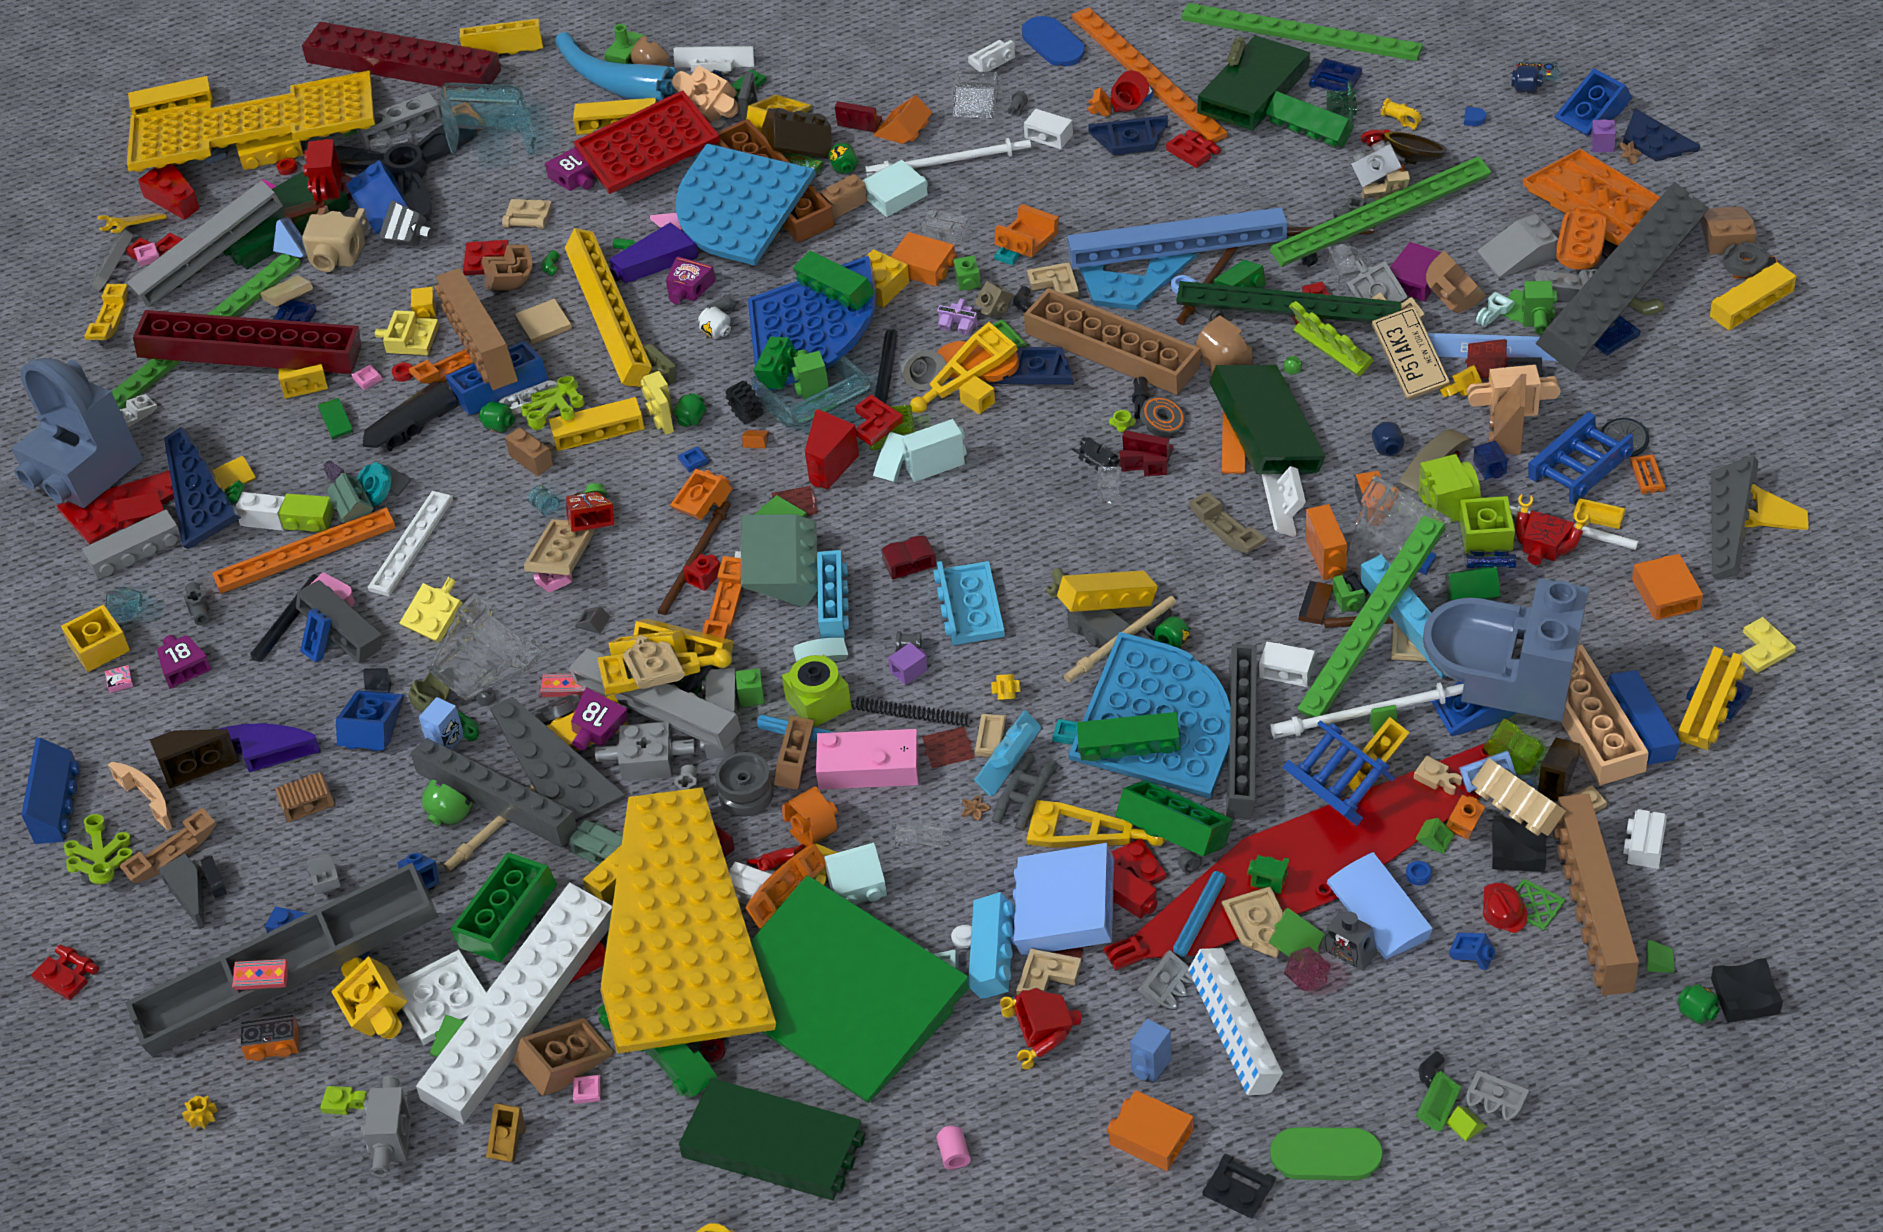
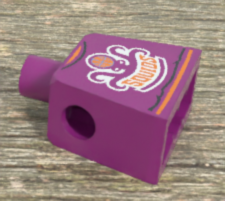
(688, 279)

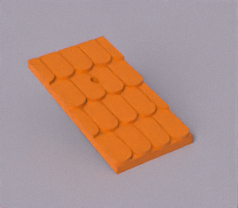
(1588, 182)

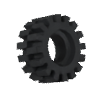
(744, 402)

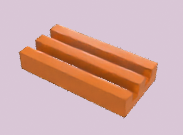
(1660, 486)

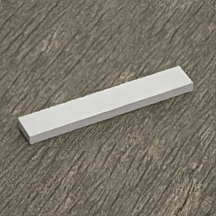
(410, 543)

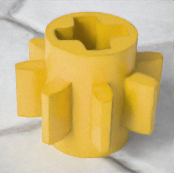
(1005, 686)
(199, 1111)

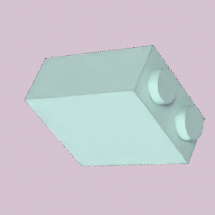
(895, 188)
(934, 450)

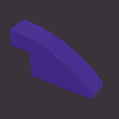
(271, 744)

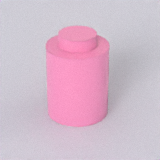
(953, 1147)

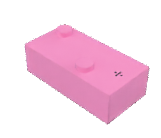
(867, 759)

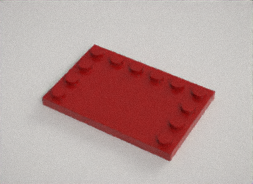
(646, 142)

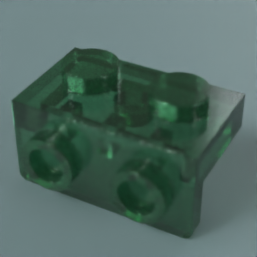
(1342, 102)

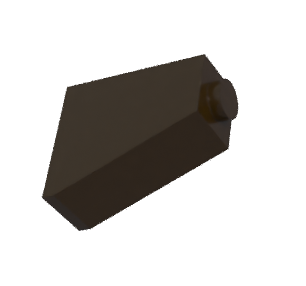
(1558, 768)

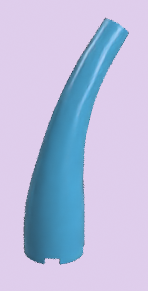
(621, 79)

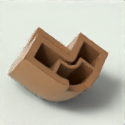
(508, 271)
(1453, 284)
(1223, 345)

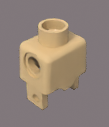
(334, 238)

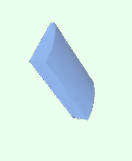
(1381, 903)

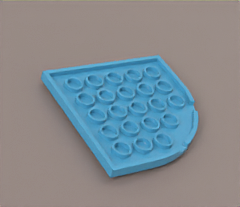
(738, 201)
(1158, 679)

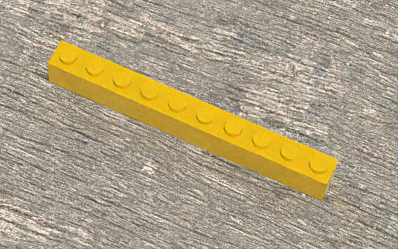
(607, 307)

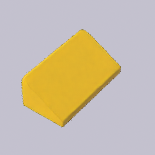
(234, 470)

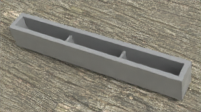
(205, 243)
(665, 704)

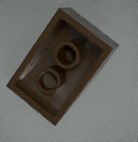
(193, 754)

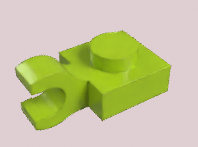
(340, 1099)

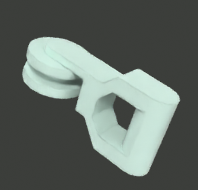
(1488, 315)

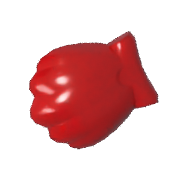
(1373, 136)

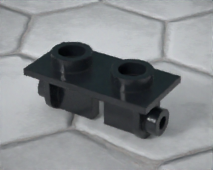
(1090, 454)

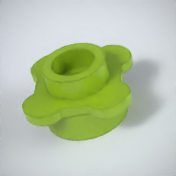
(1122, 420)

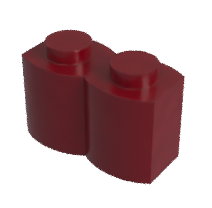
(908, 557)

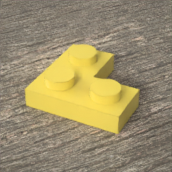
(1769, 647)

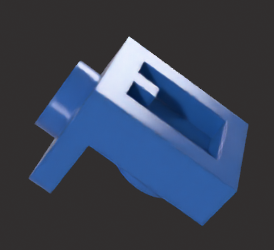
(1473, 947)

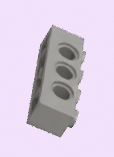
(402, 118)

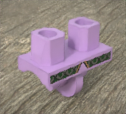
(960, 314)

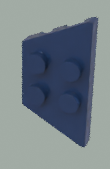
(1130, 135)
(1656, 139)
(1040, 366)

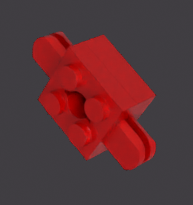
(323, 170)

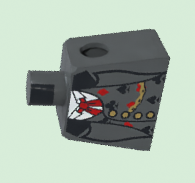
(1350, 940)

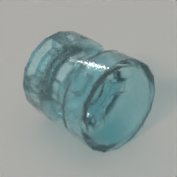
(542, 499)

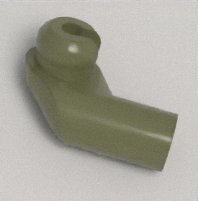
(1647, 307)
(1057, 575)

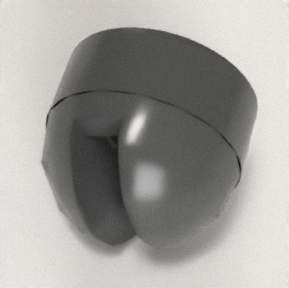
(485, 698)
(1187, 859)

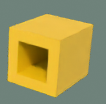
(424, 302)
(977, 395)

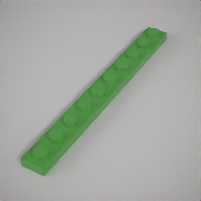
(1371, 618)

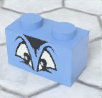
(442, 723)

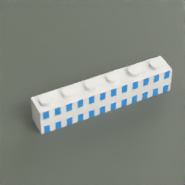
(1235, 1021)

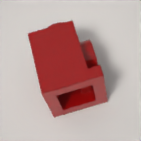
(702, 571)

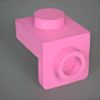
(552, 582)

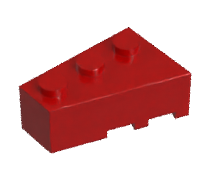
(169, 190)

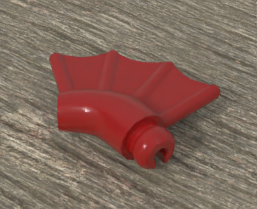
(776, 858)

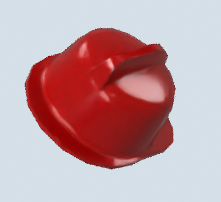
(1129, 91)
(1504, 907)

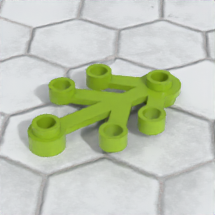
(565, 386)
(101, 871)

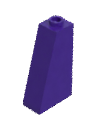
(653, 254)

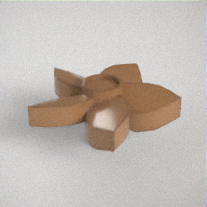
(1630, 153)
(974, 807)

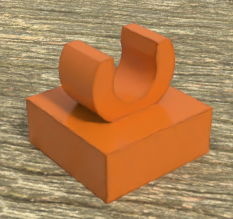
(1100, 103)

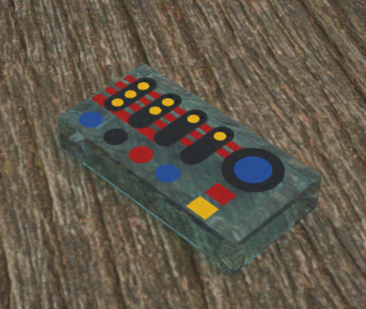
(1548, 69)

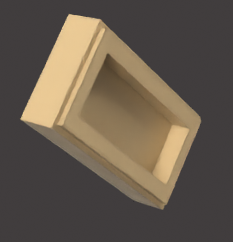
(989, 734)

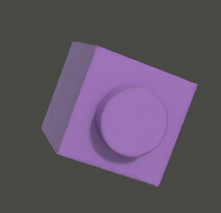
(1603, 136)
(908, 663)

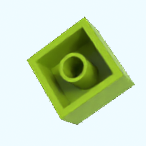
(1486, 524)

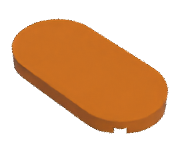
(1581, 238)
(978, 356)

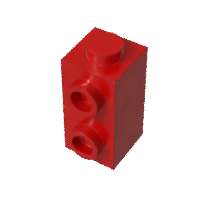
(134, 509)
(1133, 893)

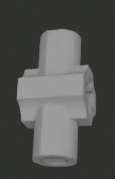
(687, 778)

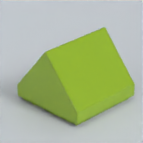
(1465, 1123)

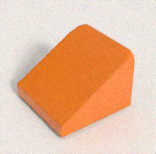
(755, 439)

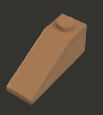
(793, 752)

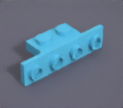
(1008, 753)

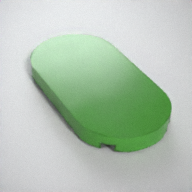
(1326, 1153)

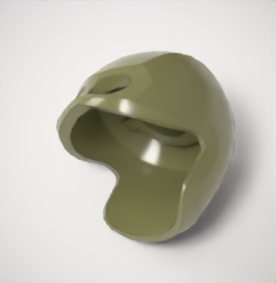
(424, 692)

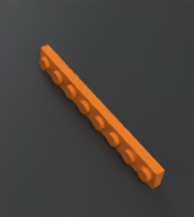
(303, 550)

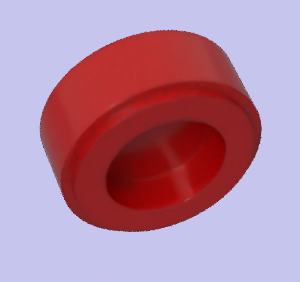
(287, 166)
(401, 372)

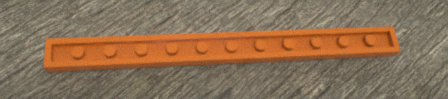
(1161, 85)

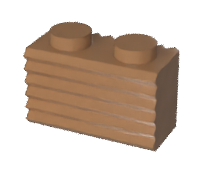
(845, 195)
(529, 451)
(304, 796)

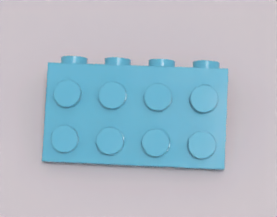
(969, 602)

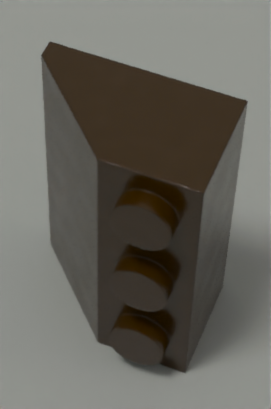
(797, 132)

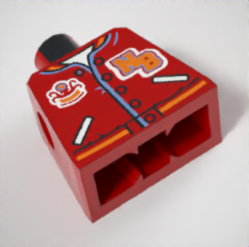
(588, 511)

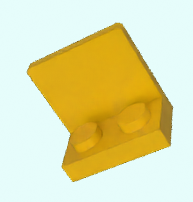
(302, 381)

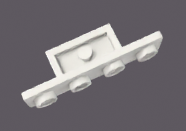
(714, 57)
(1284, 499)

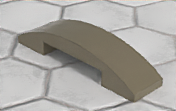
(1441, 446)
(1231, 532)

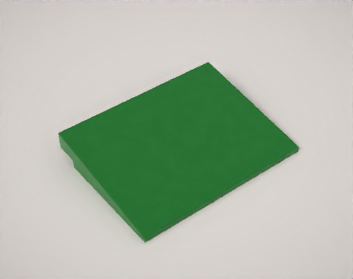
(850, 988)

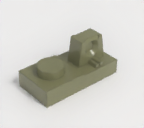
(660, 363)

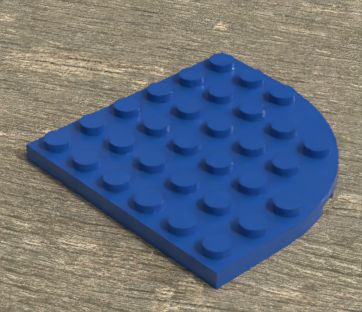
(810, 318)

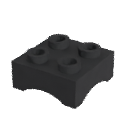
(1517, 847)
(1746, 991)

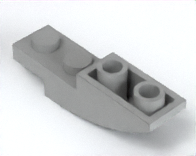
(1565, 284)

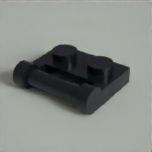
(1234, 1193)

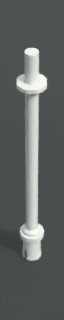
(1007, 147)
(1297, 725)

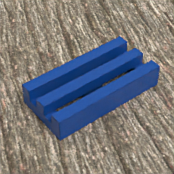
(317, 634)

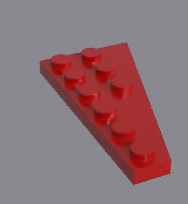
(94, 521)

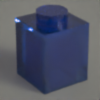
(1490, 460)

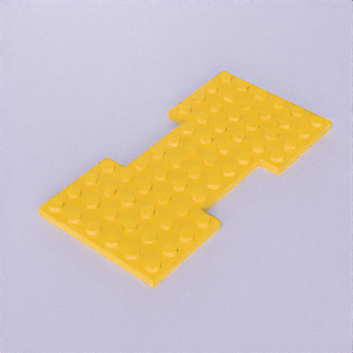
(195, 128)

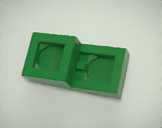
(335, 418)

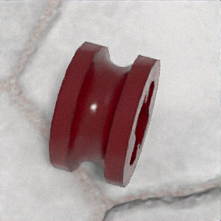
(716, 1055)

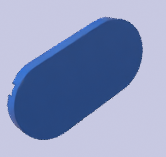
(1053, 41)

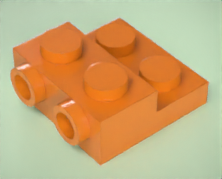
(700, 493)

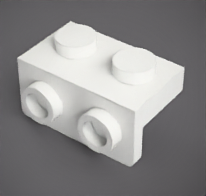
(992, 56)

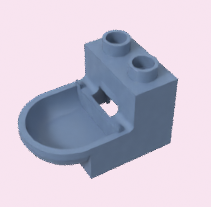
(80, 436)
(1477, 641)

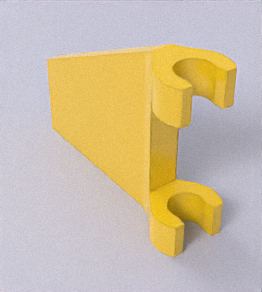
(122, 223)
(1775, 512)

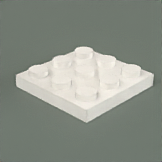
(437, 990)

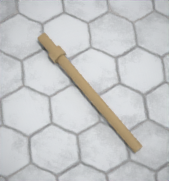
(1086, 663)
(465, 851)

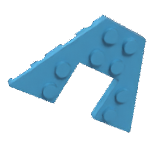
(1132, 290)

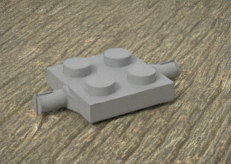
(1376, 280)

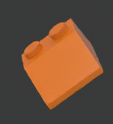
(905, 121)

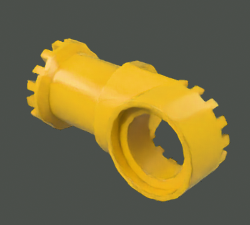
(1401, 112)

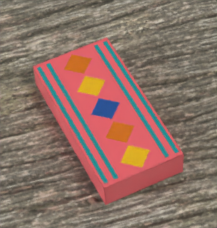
(559, 685)
(260, 974)

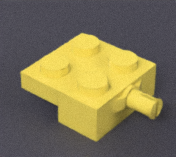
(408, 334)
(658, 401)
(432, 611)

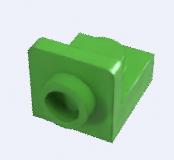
(1345, 597)

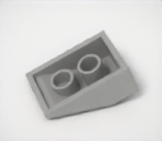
(1520, 247)

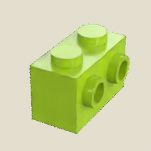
(306, 512)

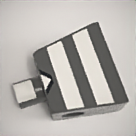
(404, 226)

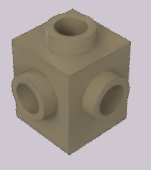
(993, 299)

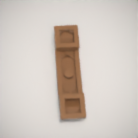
(186, 841)

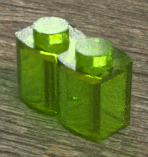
(1522, 748)

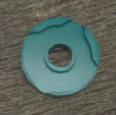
(382, 479)

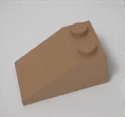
(1727, 227)
(1510, 418)
(559, 1054)

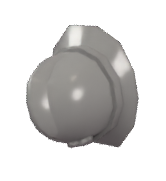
(921, 368)

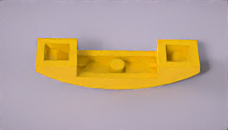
(109, 317)

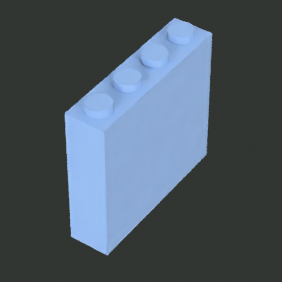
(1063, 899)

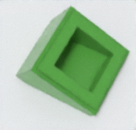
(1380, 715)
(1435, 835)
(1659, 957)

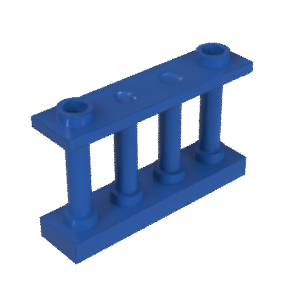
(1573, 440)
(1333, 794)

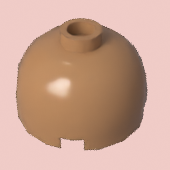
(648, 53)

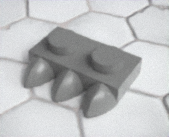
(1166, 980)
(1496, 1095)

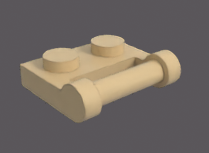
(527, 213)

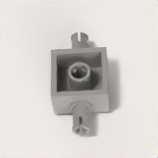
(1375, 163)
(645, 751)
(386, 1125)

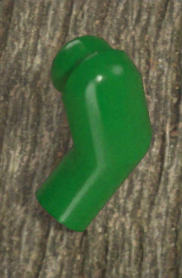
(622, 243)
(548, 261)
(469, 727)

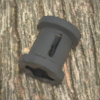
(904, 639)

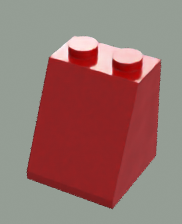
(829, 449)

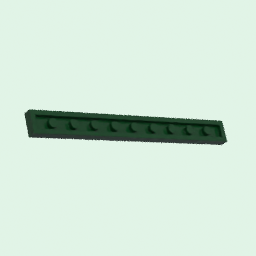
(1278, 302)

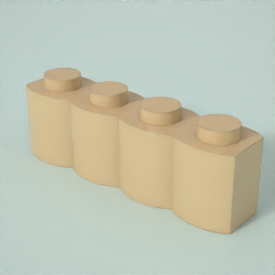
(1518, 797)

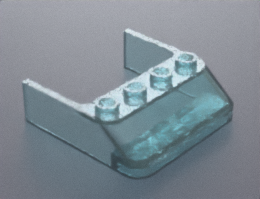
(485, 108)
(853, 386)

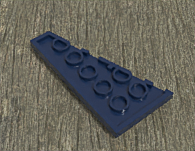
(198, 496)

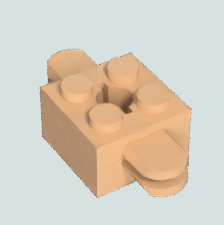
(708, 92)
(1503, 378)

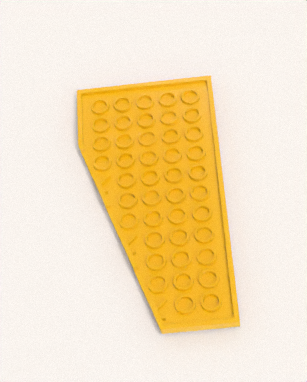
(676, 934)

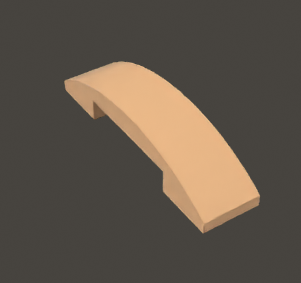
(130, 777)

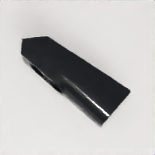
(406, 419)

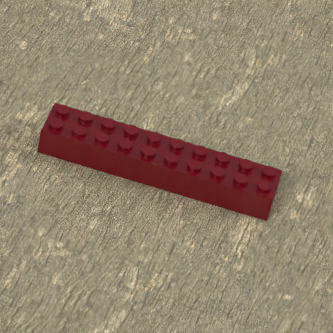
(399, 56)
(246, 341)

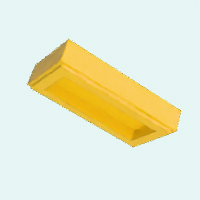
(1601, 513)

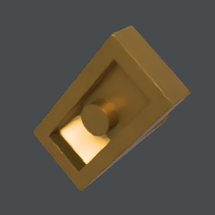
(505, 1128)

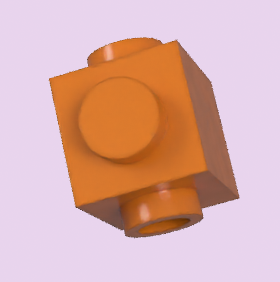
(1465, 816)

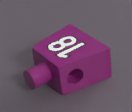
(570, 171)
(181, 660)
(596, 719)

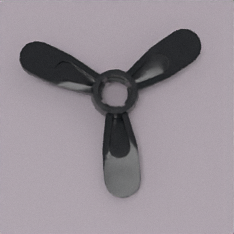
(407, 163)

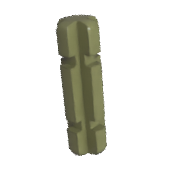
(1236, 51)

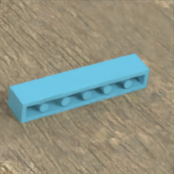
(1409, 612)

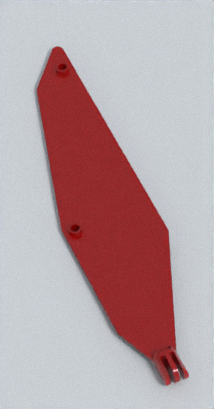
(1316, 849)

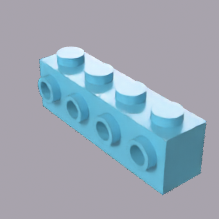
(831, 594)
(991, 945)

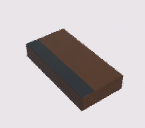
(1315, 602)

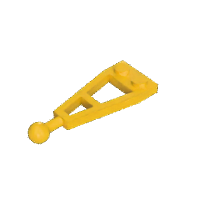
(989, 339)
(615, 677)
(1046, 819)

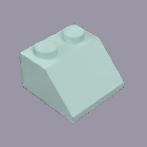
(856, 874)

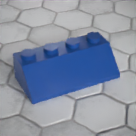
(474, 393)
(50, 792)

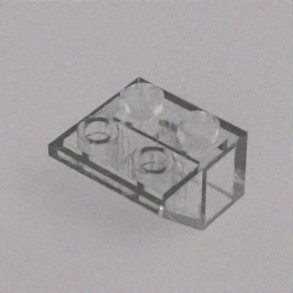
(975, 94)

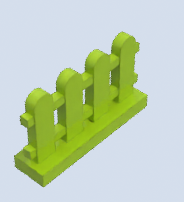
(1329, 341)

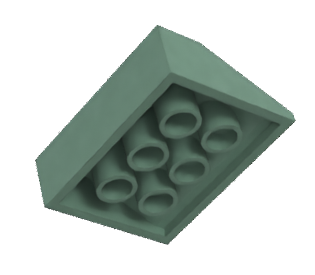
(780, 557)

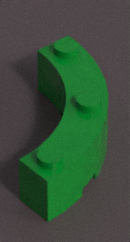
(686, 1069)

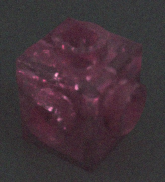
(1307, 969)

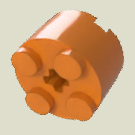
(810, 816)

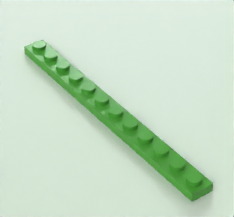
(1302, 32)
(1379, 211)
(232, 306)

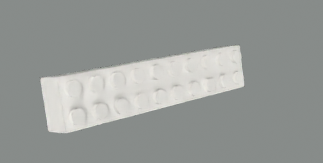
(515, 1003)

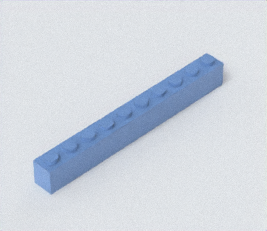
(1177, 237)

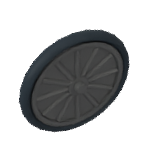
(1621, 427)

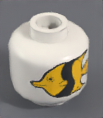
(714, 322)

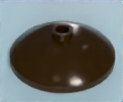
(1415, 147)

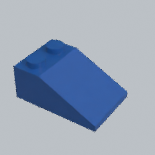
(1595, 99)
(374, 191)
(1465, 717)
(368, 720)

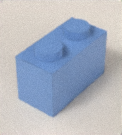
(1150, 1051)

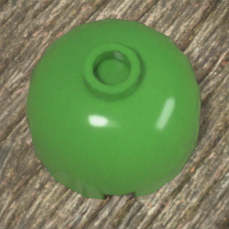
(444, 804)

